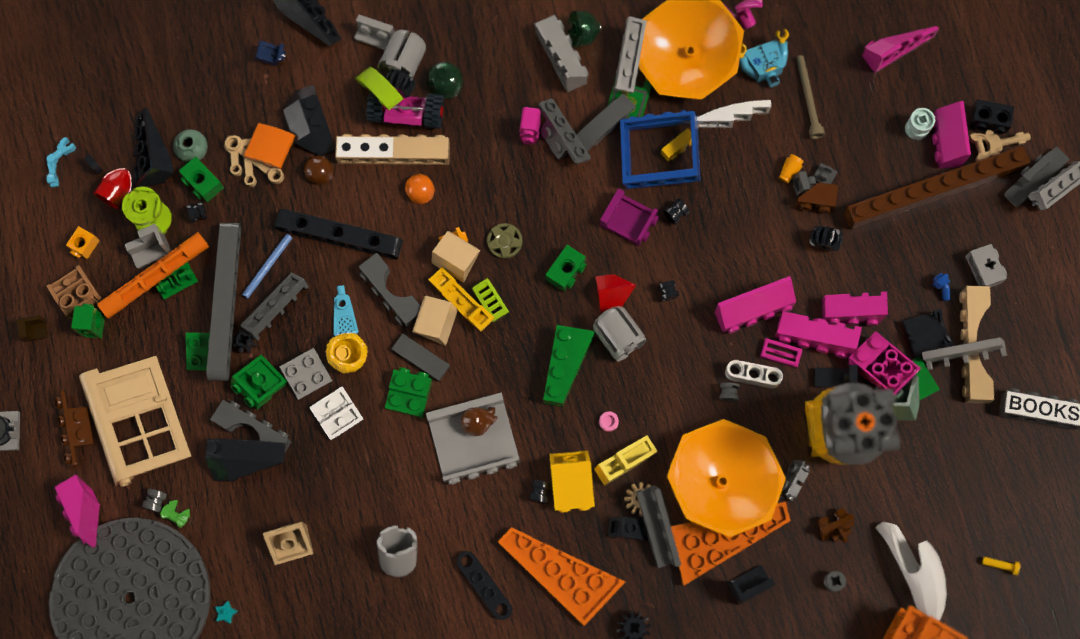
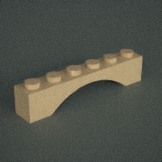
(978, 384)

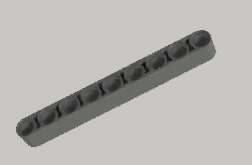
(223, 302)

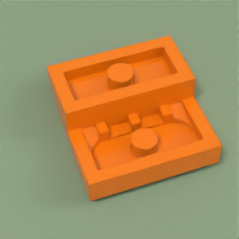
(269, 145)

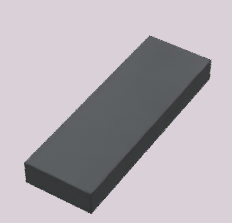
(420, 357)

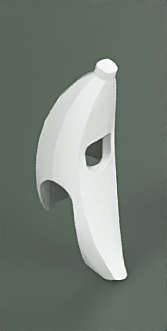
(925, 581)

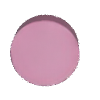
(608, 421)

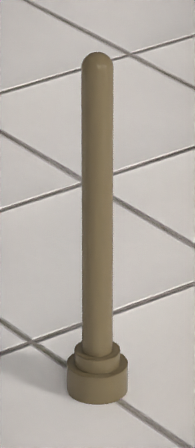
(816, 130)

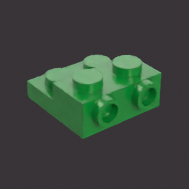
(257, 382)
(408, 392)

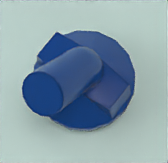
(942, 281)

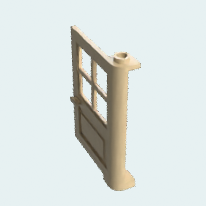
(127, 394)

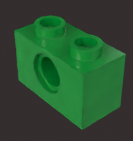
(192, 172)
(571, 258)
(88, 321)

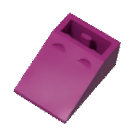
(883, 364)
(80, 508)

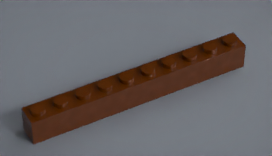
(936, 187)

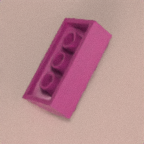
(755, 305)

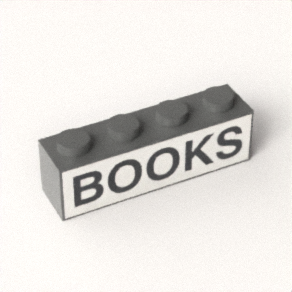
(1040, 409)

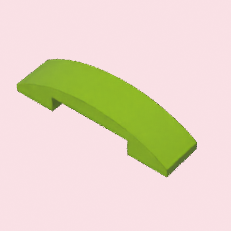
(379, 87)

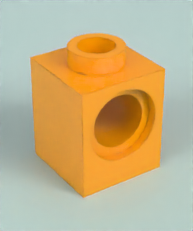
(79, 236)

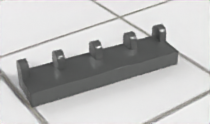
(273, 305)

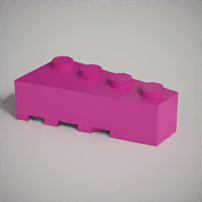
(818, 334)

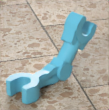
(52, 159)

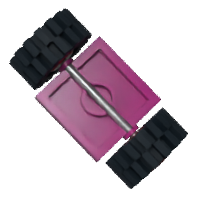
(408, 111)

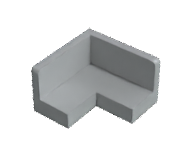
(149, 247)

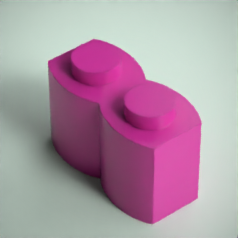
(530, 125)

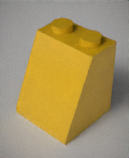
(572, 481)

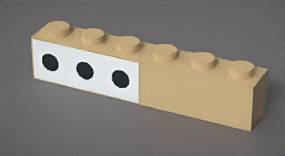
(392, 150)

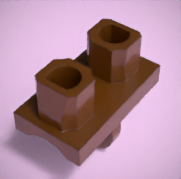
(839, 529)

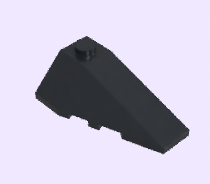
(311, 17)
(153, 159)
(238, 458)

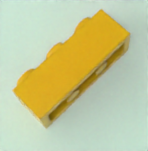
(677, 145)

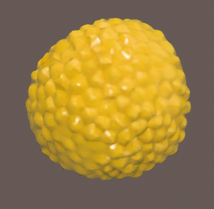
(346, 352)

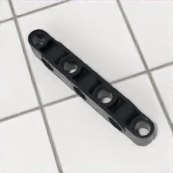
(352, 237)

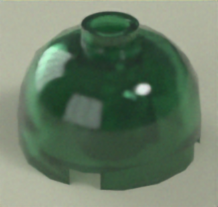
(583, 28)
(444, 79)

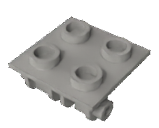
(305, 373)

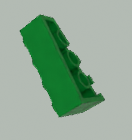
(566, 359)

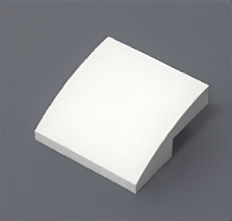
(336, 413)

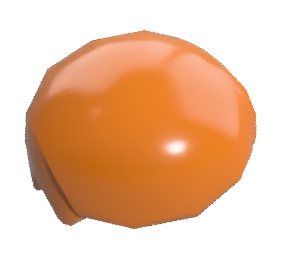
(419, 189)

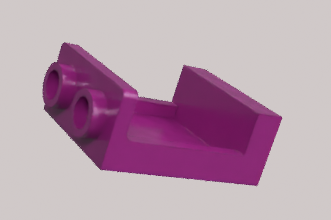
(629, 218)

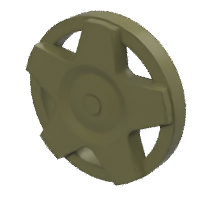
(504, 241)

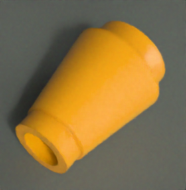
(791, 168)

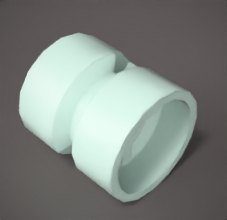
(920, 123)

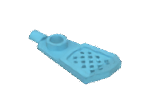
(343, 313)

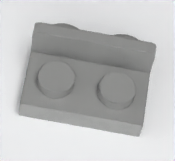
(373, 32)

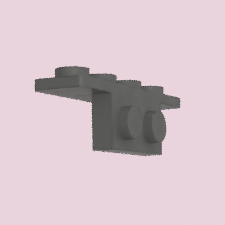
(560, 134)
(1036, 176)

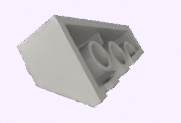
(561, 53)

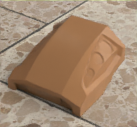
(73, 291)

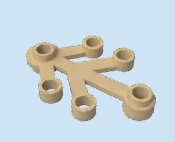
(271, 172)

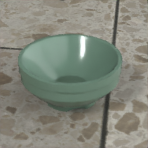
(197, 149)

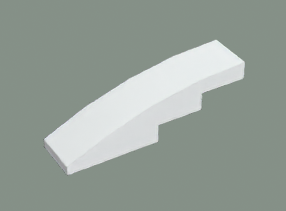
(725, 116)

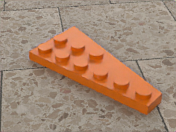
(705, 549)
(571, 581)

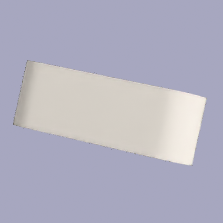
(763, 372)

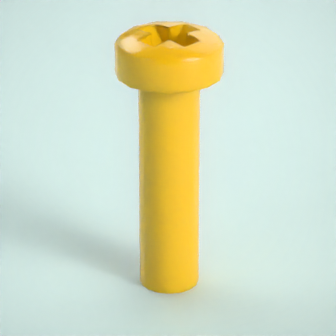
(1014, 568)

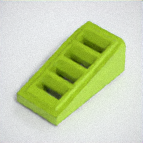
(482, 285)

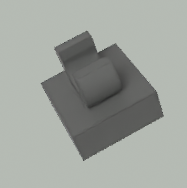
(825, 174)
(803, 183)

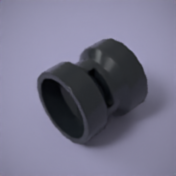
(676, 211)
(539, 491)

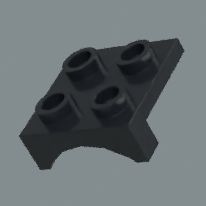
(926, 333)

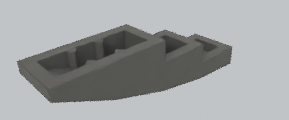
(605, 122)

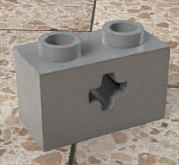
(986, 256)

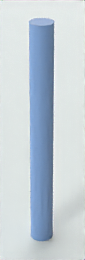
(267, 265)

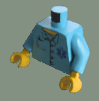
(765, 60)

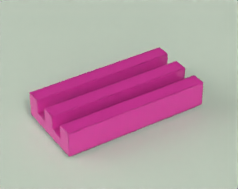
(777, 359)

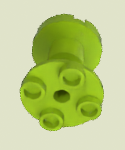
(145, 208)

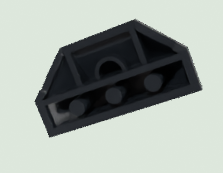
(308, 122)

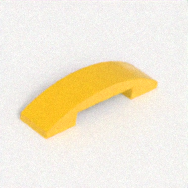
(464, 303)

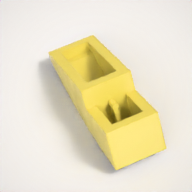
(625, 460)

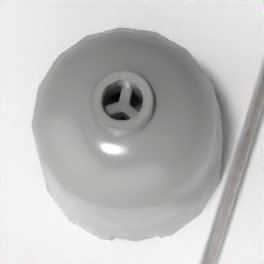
(397, 551)

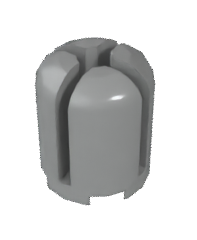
(403, 52)
(618, 332)

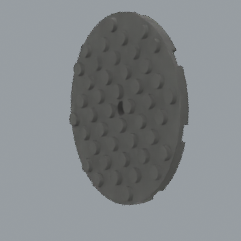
(136, 558)

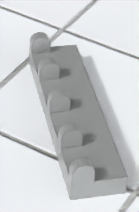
(630, 55)
(1057, 186)
(964, 351)

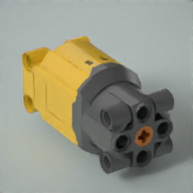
(852, 424)

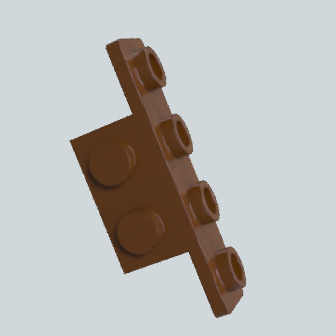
(75, 428)

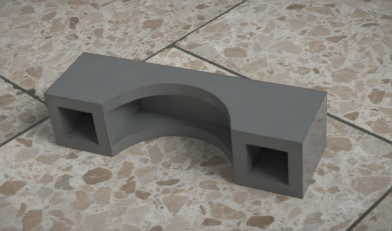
(376, 272)
(231, 417)

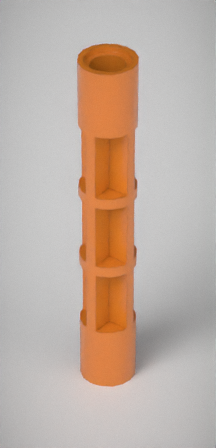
(154, 274)

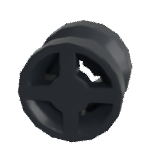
(197, 211)
(668, 291)

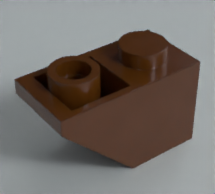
(820, 197)

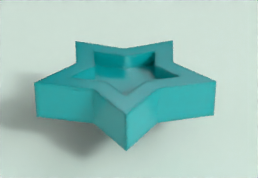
(225, 612)

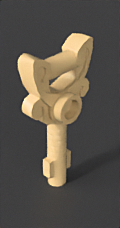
(994, 143)

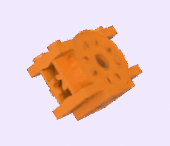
(917, 625)

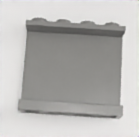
(471, 455)

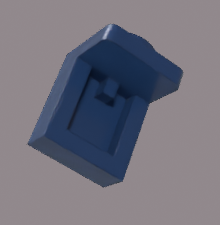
(270, 53)

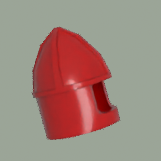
(114, 187)

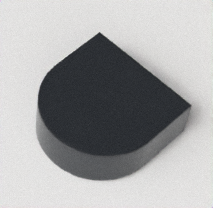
(93, 164)

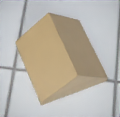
(455, 256)
(435, 319)
(288, 543)

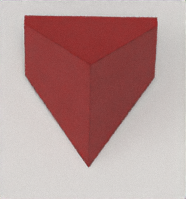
(612, 291)

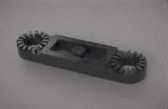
(484, 585)

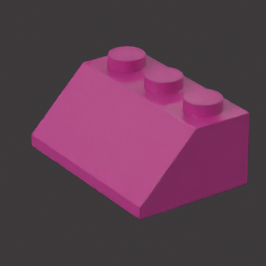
(951, 136)

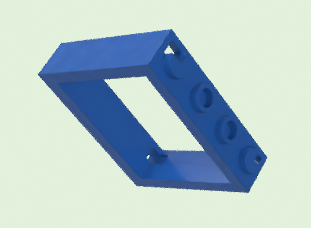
(661, 178)

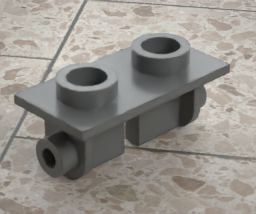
(796, 472)

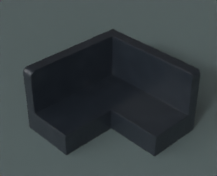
(750, 584)

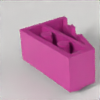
(854, 309)

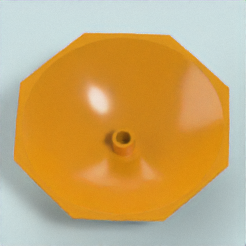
(690, 47)
(726, 478)

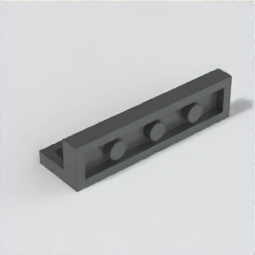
(658, 526)

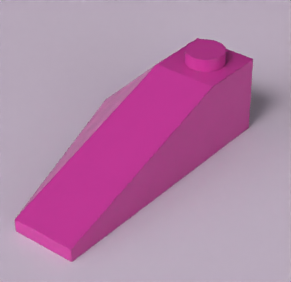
(889, 49)

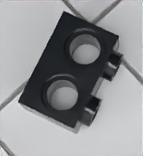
(991, 112)

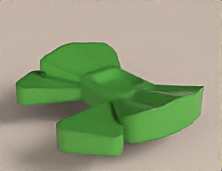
(169, 512)

